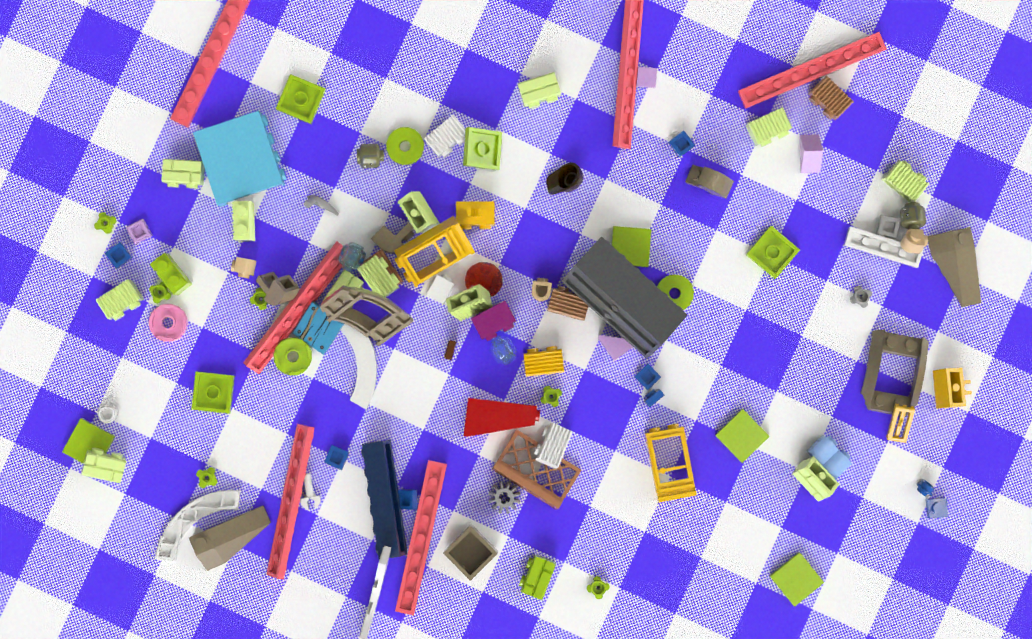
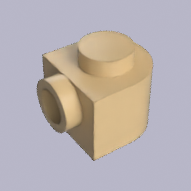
(914, 241)
(243, 267)
(541, 289)

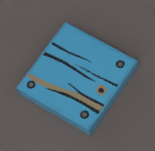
(316, 330)

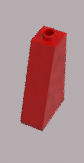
(494, 416)

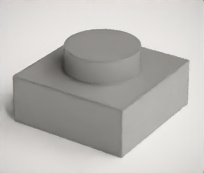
(888, 226)

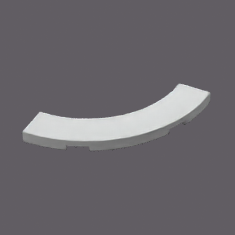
(366, 366)
(189, 515)
(380, 574)

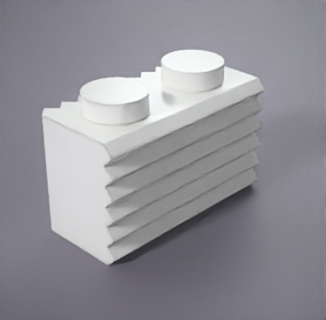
(446, 136)
(553, 445)

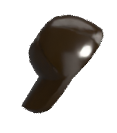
(565, 179)

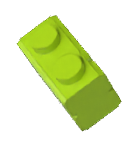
(171, 274)
(538, 576)

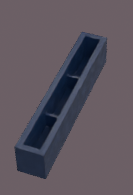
(384, 497)

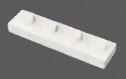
(880, 247)

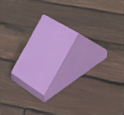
(810, 153)
(614, 346)

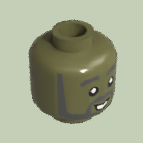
(369, 155)
(912, 216)

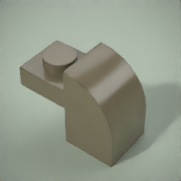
(710, 180)
(389, 242)
(277, 289)

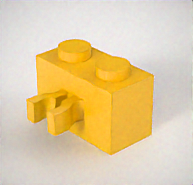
(475, 214)
(950, 388)

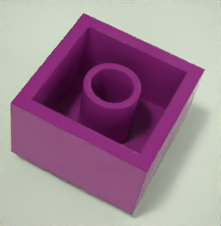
(493, 321)

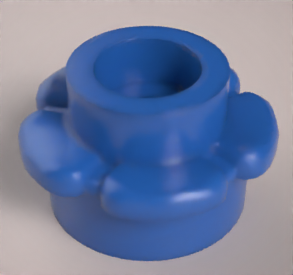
(925, 488)

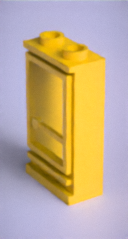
(456, 238)
(677, 488)

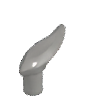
(316, 200)

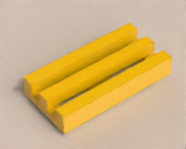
(903, 409)

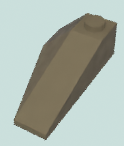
(957, 261)
(224, 540)

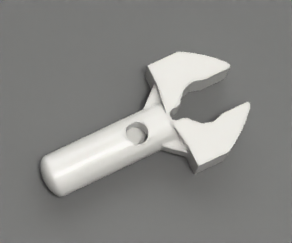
(309, 493)

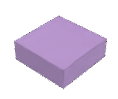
(646, 77)
(139, 231)

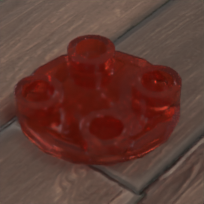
(486, 275)

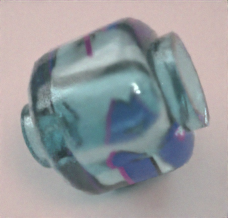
(351, 256)
(503, 350)

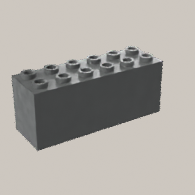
(624, 297)

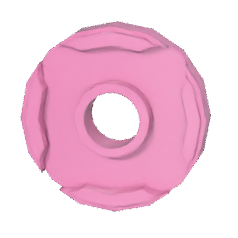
(179, 326)

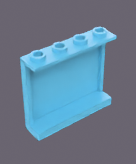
(239, 157)

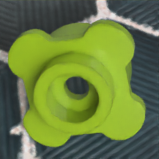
(110, 223)
(158, 297)
(255, 299)
(547, 392)
(210, 472)
(598, 592)

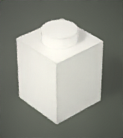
(441, 288)

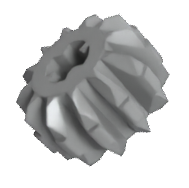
(498, 500)

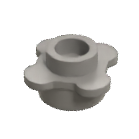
(866, 296)

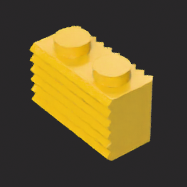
(543, 362)

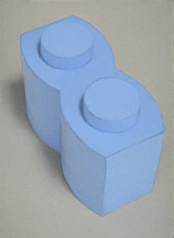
(830, 456)

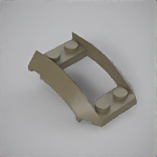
(337, 309)
(896, 345)

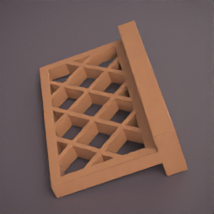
(528, 484)

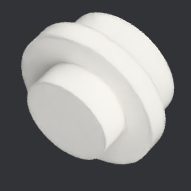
(107, 413)

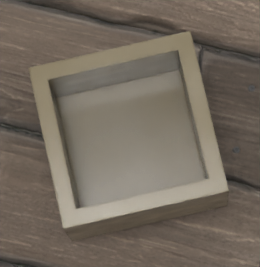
(470, 552)

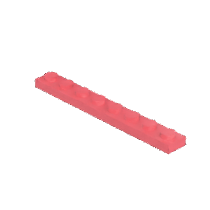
(209, 61)
(812, 70)
(628, 74)
(295, 310)
(290, 501)
(421, 537)

